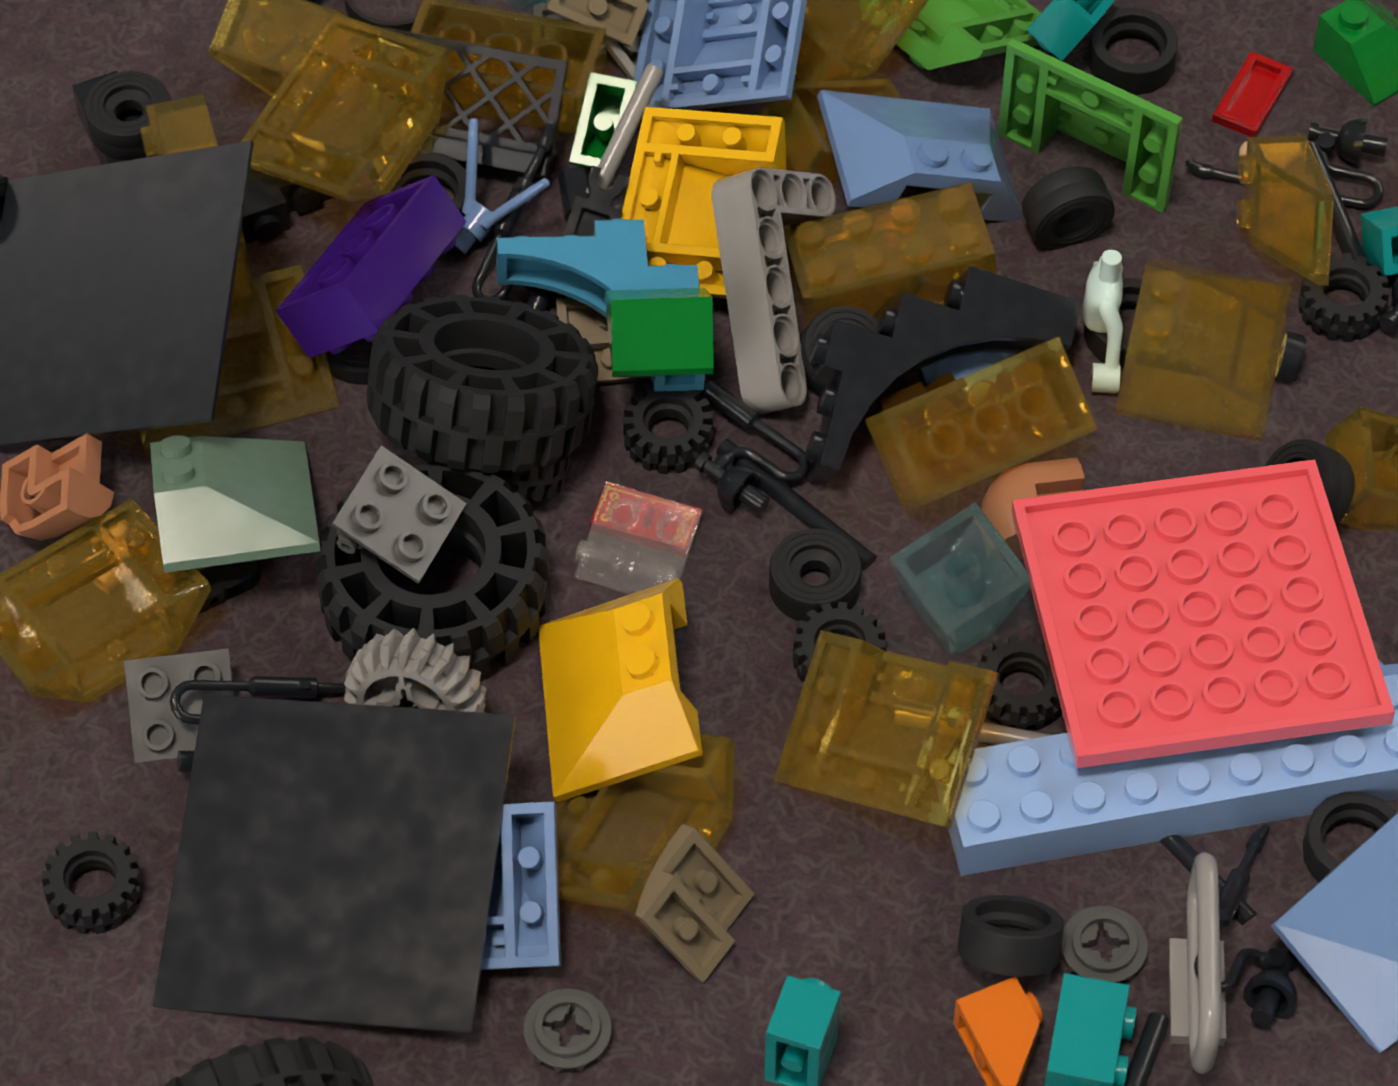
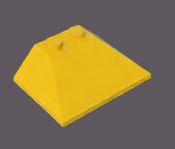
(674, 176)
(616, 691)

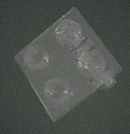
(636, 540)

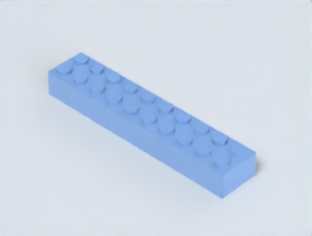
(1035, 806)

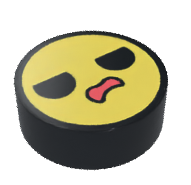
(1290, 357)

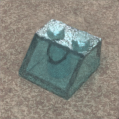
(961, 579)

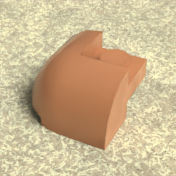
(1028, 481)
(54, 492)

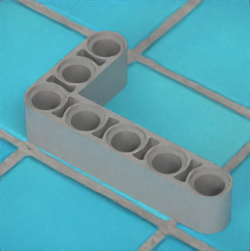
(757, 277)

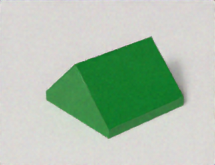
(660, 332)

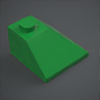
(1362, 47)

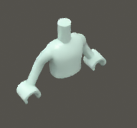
(1102, 315)

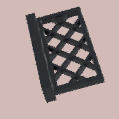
(492, 148)

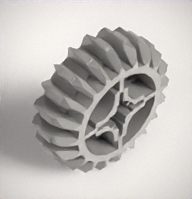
(413, 674)

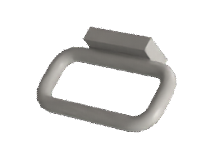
(1196, 1004)

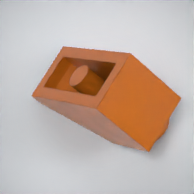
(999, 1030)

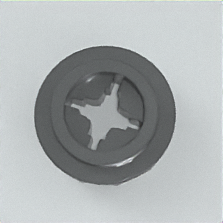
(1119, 929)
(553, 1011)

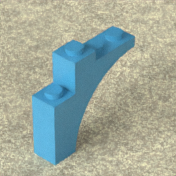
(595, 264)

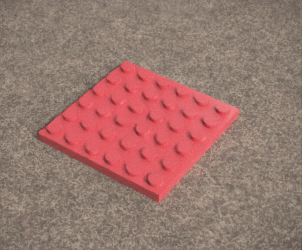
(1199, 614)

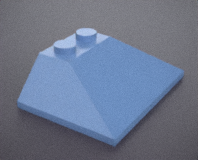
(721, 51)
(904, 142)
(525, 891)
(1349, 935)

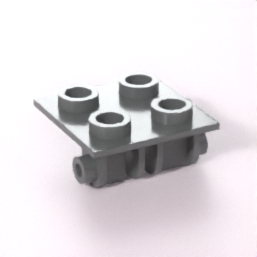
(397, 515)
(149, 688)

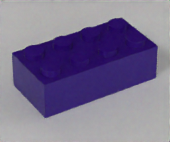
(372, 267)

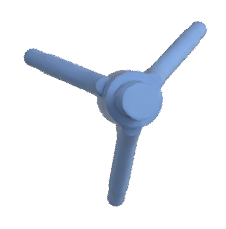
(479, 218)

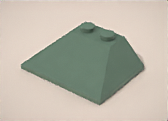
(231, 500)

